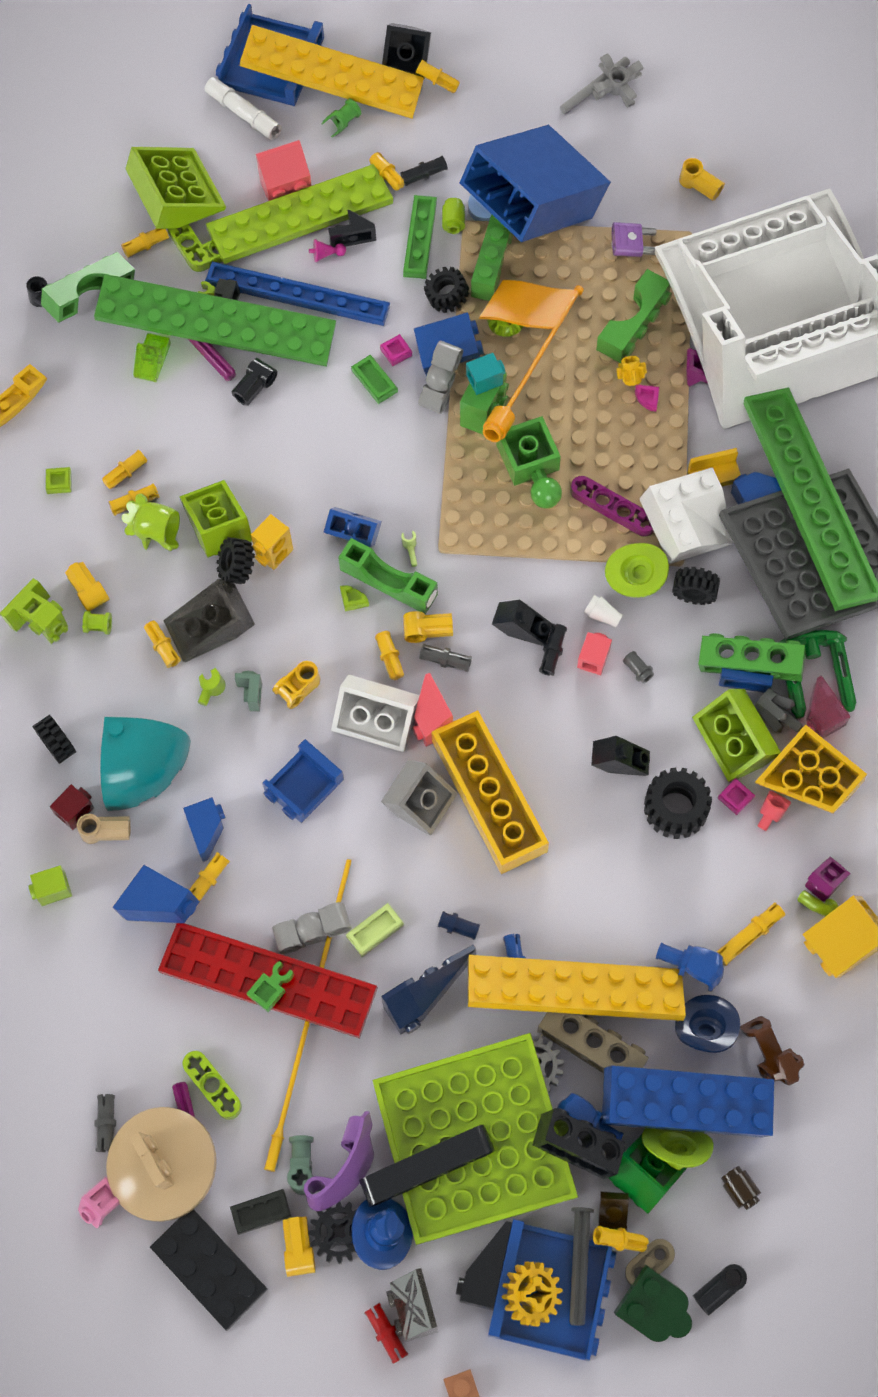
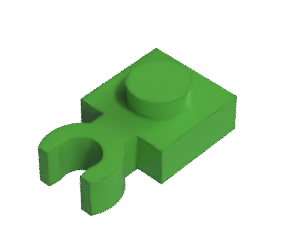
(268, 989)

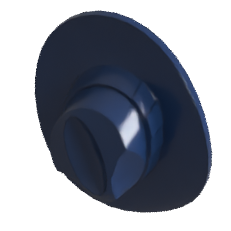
(709, 1024)

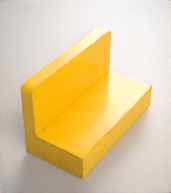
(723, 463)

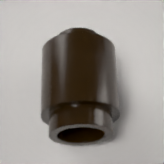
(741, 1188)

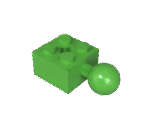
(531, 455)

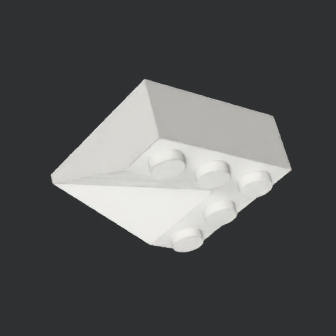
(687, 514)

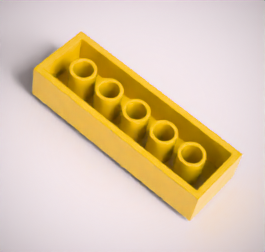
(490, 792)

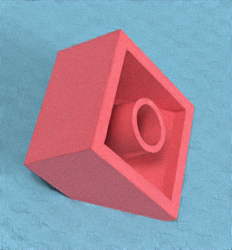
(283, 170)

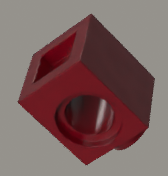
(72, 805)

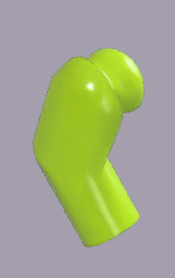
(817, 905)

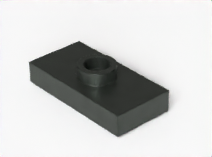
(260, 1211)

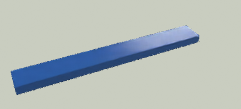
(301, 294)

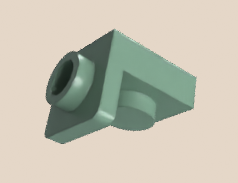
(252, 690)

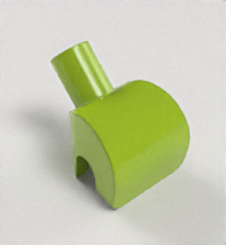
(211, 687)

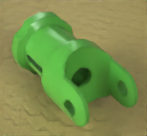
(344, 115)

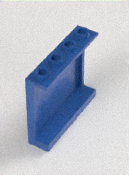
(258, 83)
(556, 1252)

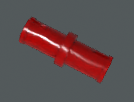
(386, 1333)

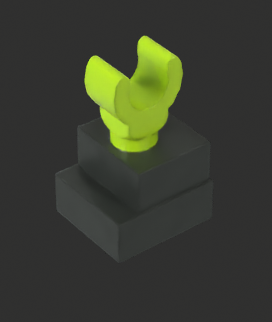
(224, 288)

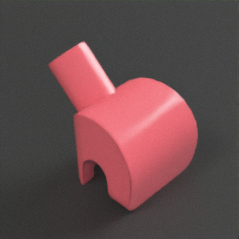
(773, 809)

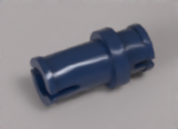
(458, 925)

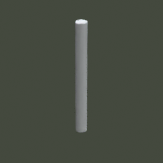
(585, 92)

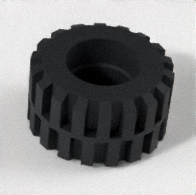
(681, 783)

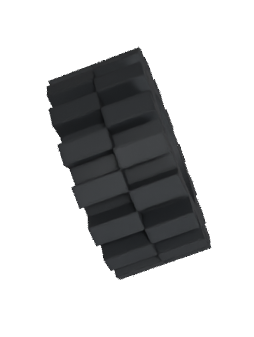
(451, 299)
(235, 560)
(696, 585)
(54, 739)

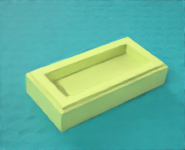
(374, 930)

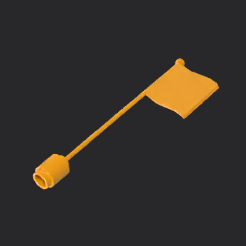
(530, 307)

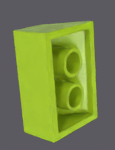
(736, 734)

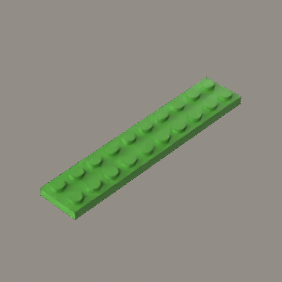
(215, 320)
(812, 499)

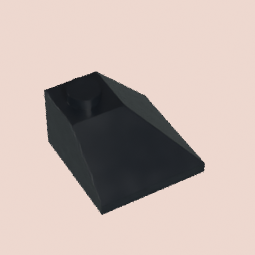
(405, 47)

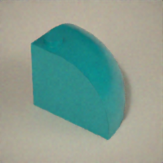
(139, 759)

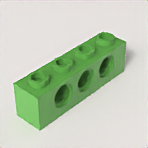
(789, 669)

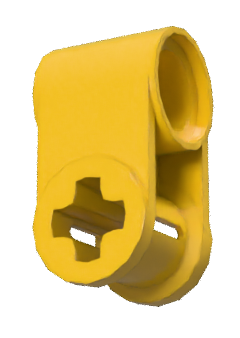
(294, 687)

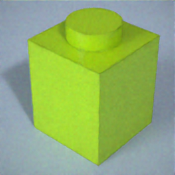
(50, 886)

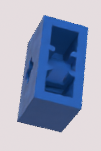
(352, 525)

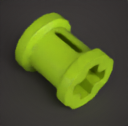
(97, 622)

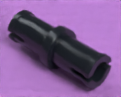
(424, 170)
(553, 649)

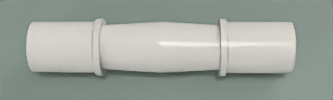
(244, 109)

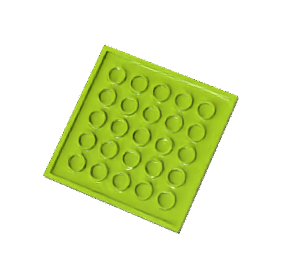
(444, 1098)

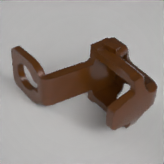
(777, 1064)

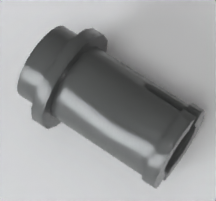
(638, 667)

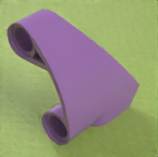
(361, 1155)

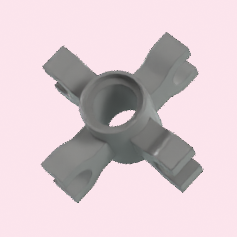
(617, 88)

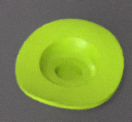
(637, 570)
(678, 1147)

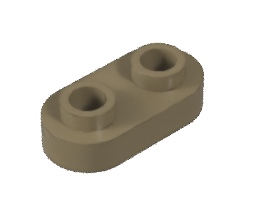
(648, 1258)

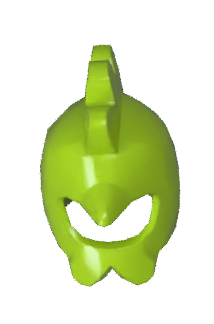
(152, 522)

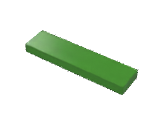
(420, 237)

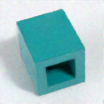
(485, 373)

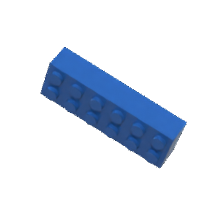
(688, 1101)

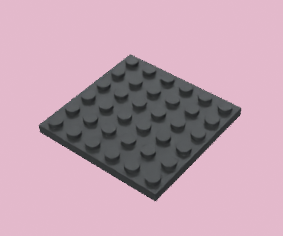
(782, 564)

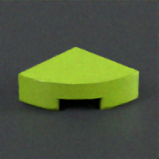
(353, 598)

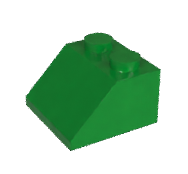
(644, 1176)

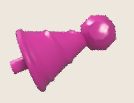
(321, 250)

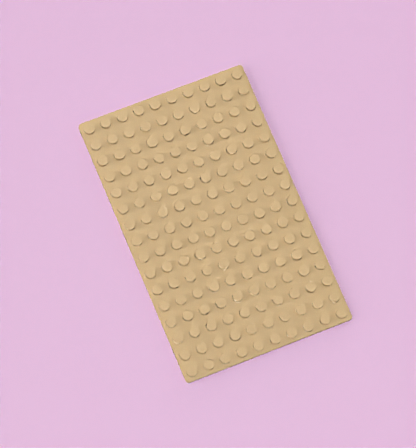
(577, 391)

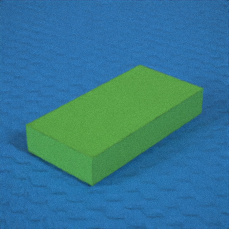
(374, 379)

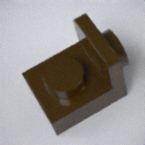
(613, 1210)

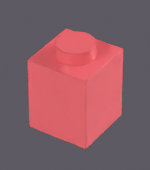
(594, 653)

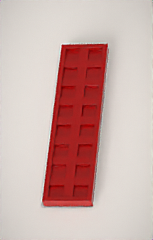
(235, 966)

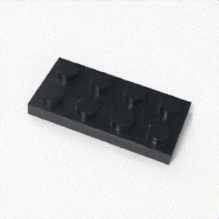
(208, 1268)

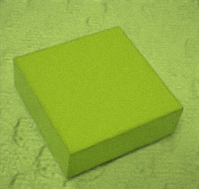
(58, 480)

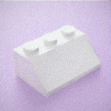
(375, 712)

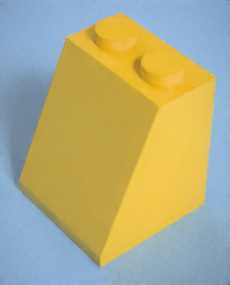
(844, 937)

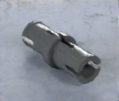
(445, 657)
(105, 1122)

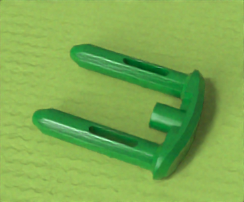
(812, 641)

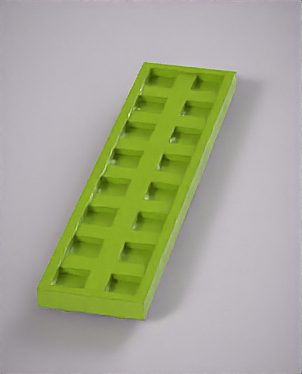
(298, 213)

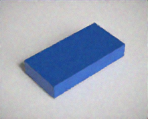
(745, 680)

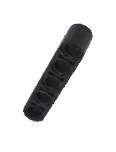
(426, 1165)

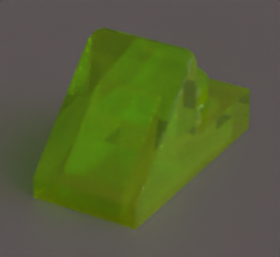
(151, 357)

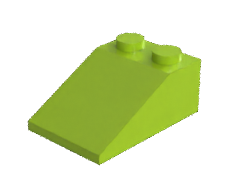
(215, 516)

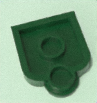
(655, 1307)

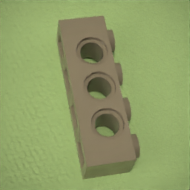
(576, 1043)

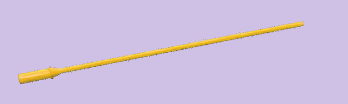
(277, 1137)

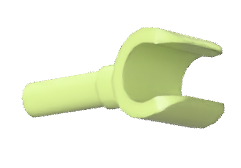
(409, 545)

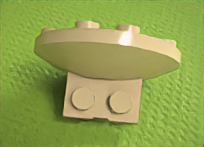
(161, 1164)

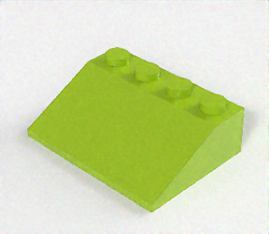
(173, 185)

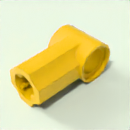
(695, 177)
(88, 590)
(421, 626)
(298, 1254)

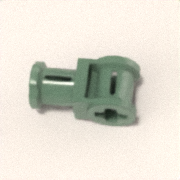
(300, 1161)

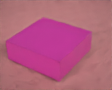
(396, 350)
(736, 796)

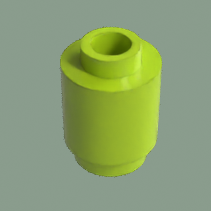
(453, 215)

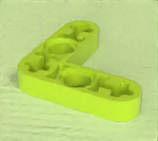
(204, 251)

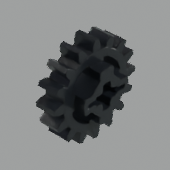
(330, 1242)

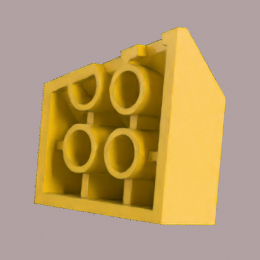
(813, 772)

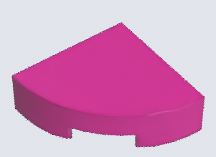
(647, 396)

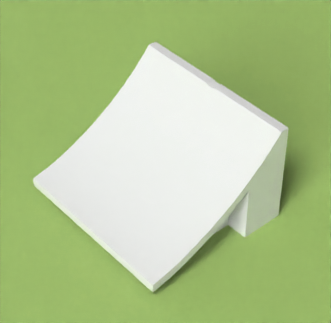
(777, 303)

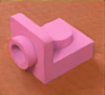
(97, 1203)

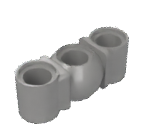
(440, 376)
(311, 928)

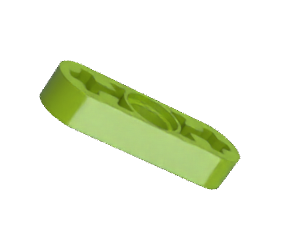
(230, 1095)

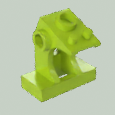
(32, 607)

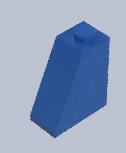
(155, 899)

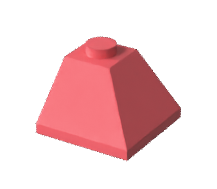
(430, 711)

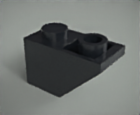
(521, 622)
(620, 756)

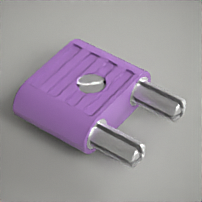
(628, 239)

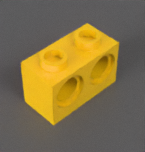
(271, 542)

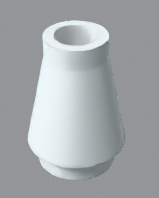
(602, 611)

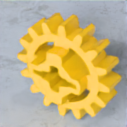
(537, 1305)

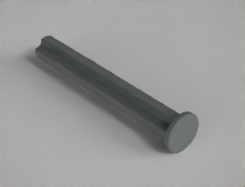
(579, 1265)

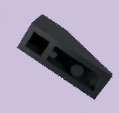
(483, 1276)

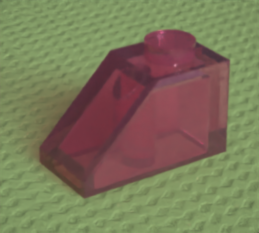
(825, 710)

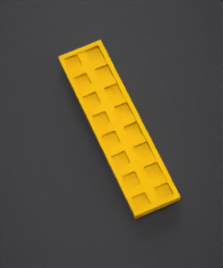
(331, 71)
(575, 988)

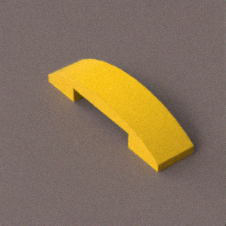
(17, 396)

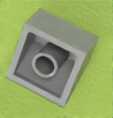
(419, 796)

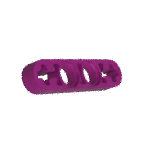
(610, 509)

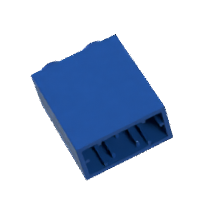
(534, 182)

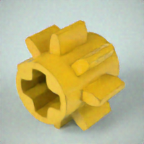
(631, 370)

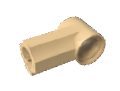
(107, 828)

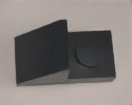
(356, 232)

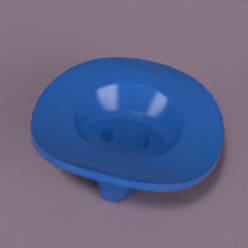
(381, 1234)

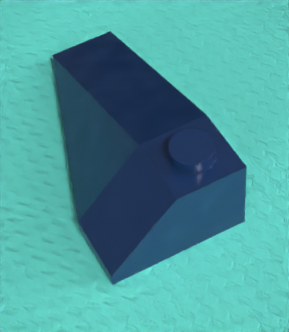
(414, 1000)

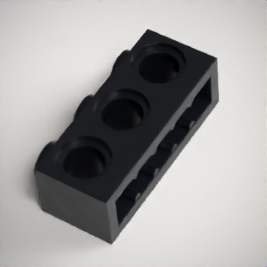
(566, 1144)

